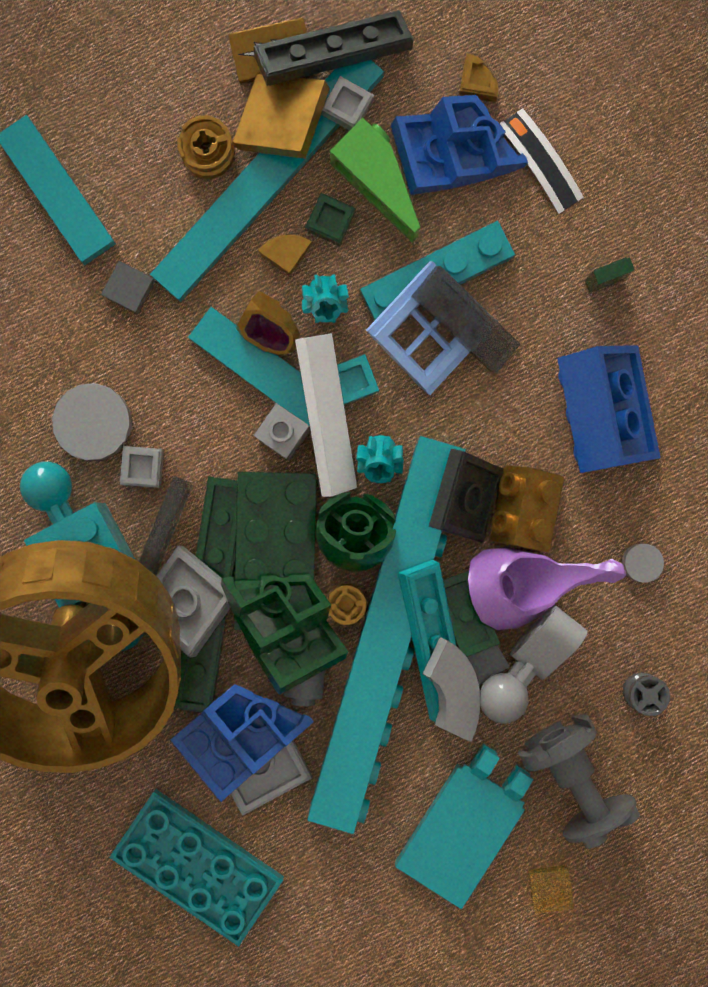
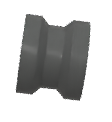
(654, 698)

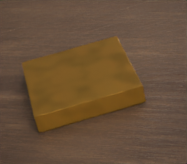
(281, 117)

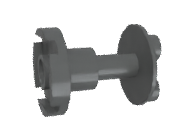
(564, 754)

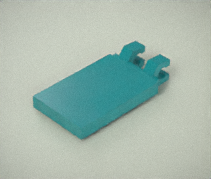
(464, 828)

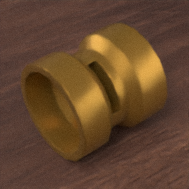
(347, 597)

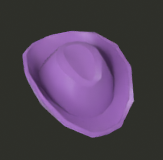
(519, 586)

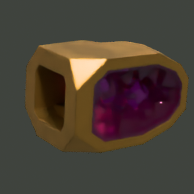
(268, 325)

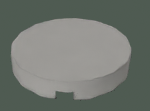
(92, 422)

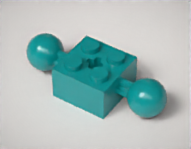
(47, 489)

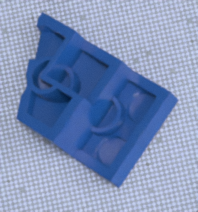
(453, 146)
(237, 738)

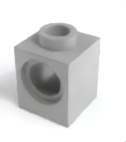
(282, 432)

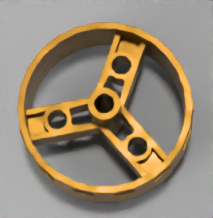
(74, 720)

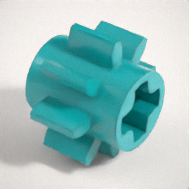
(325, 298)
(380, 459)

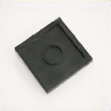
(466, 496)

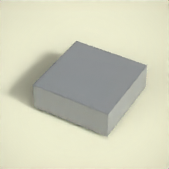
(347, 103)
(141, 467)

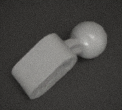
(537, 653)

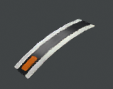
(542, 160)

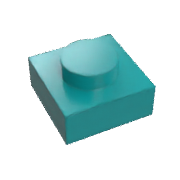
(356, 379)

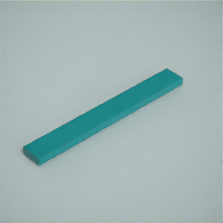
(247, 199)

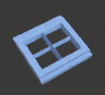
(394, 316)

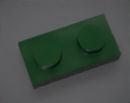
(469, 631)

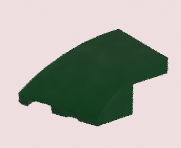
(285, 627)

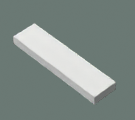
(326, 414)

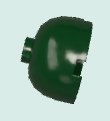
(355, 531)

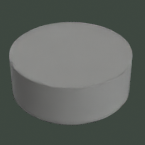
(643, 562)

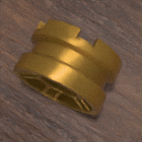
(220, 155)

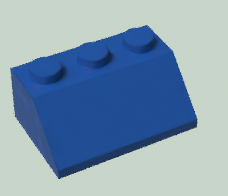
(608, 407)

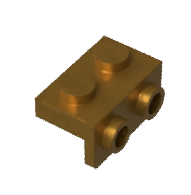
(526, 508)

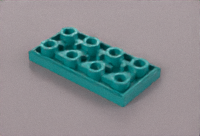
(197, 867)

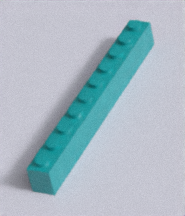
(380, 652)

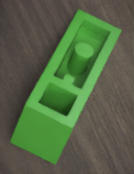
(371, 167)

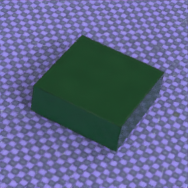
(330, 219)
(609, 274)

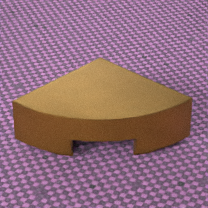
(478, 80)
(285, 251)

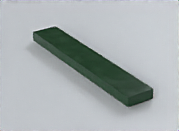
(216, 551)

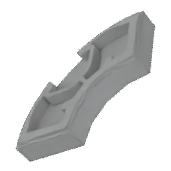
(456, 689)

